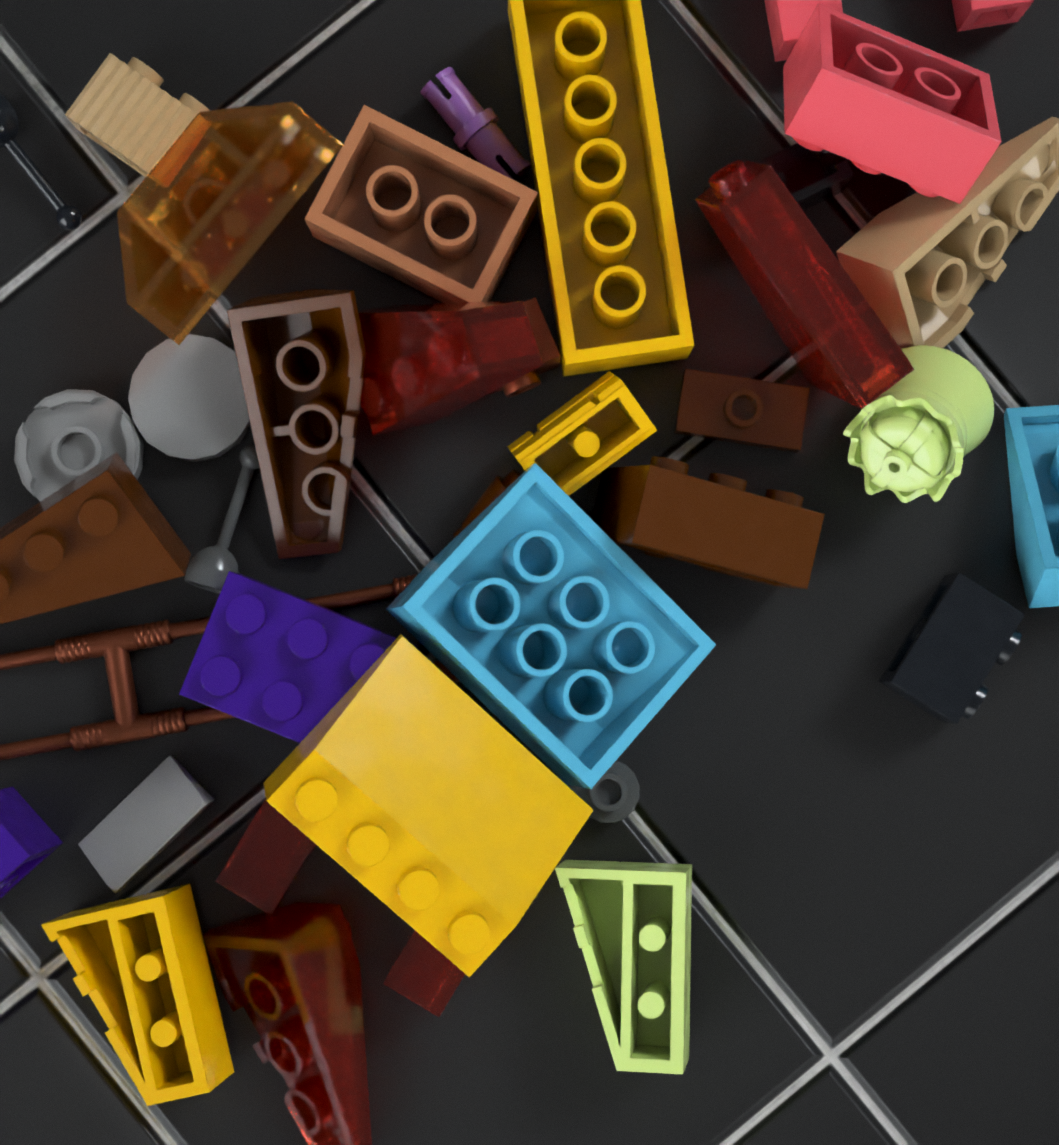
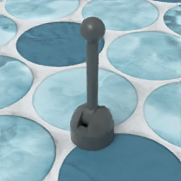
(211, 565)

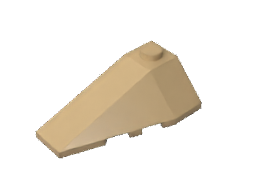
(932, 255)

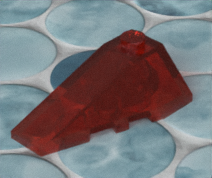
(305, 1000)

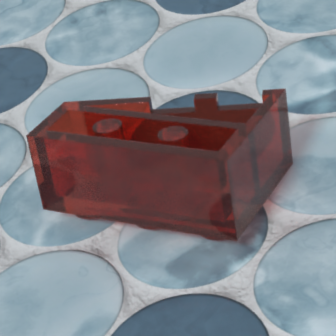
(440, 358)

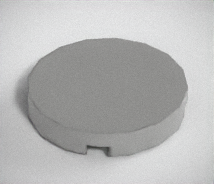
(189, 399)
(72, 435)

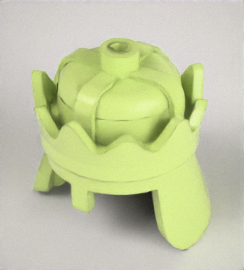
(922, 426)

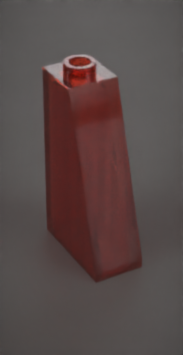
(802, 285)

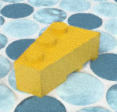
(153, 989)

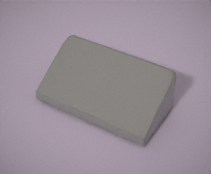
(145, 823)

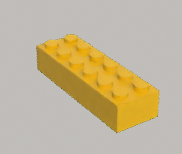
(601, 183)

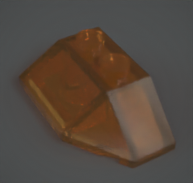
(215, 207)

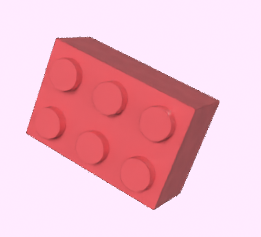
(889, 105)

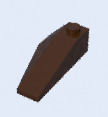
(302, 392)

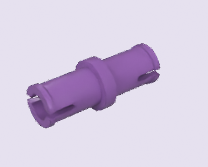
(473, 125)

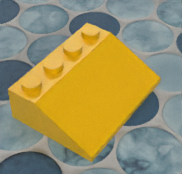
(429, 805)

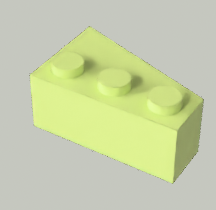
(638, 956)

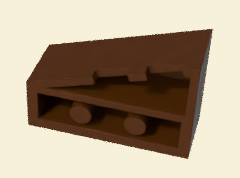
(709, 522)
(86, 544)

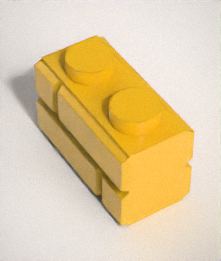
(585, 434)

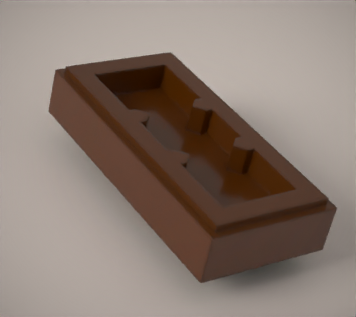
(742, 410)

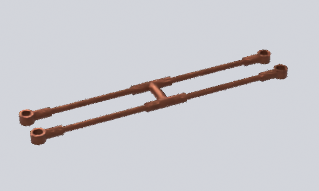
(115, 647)

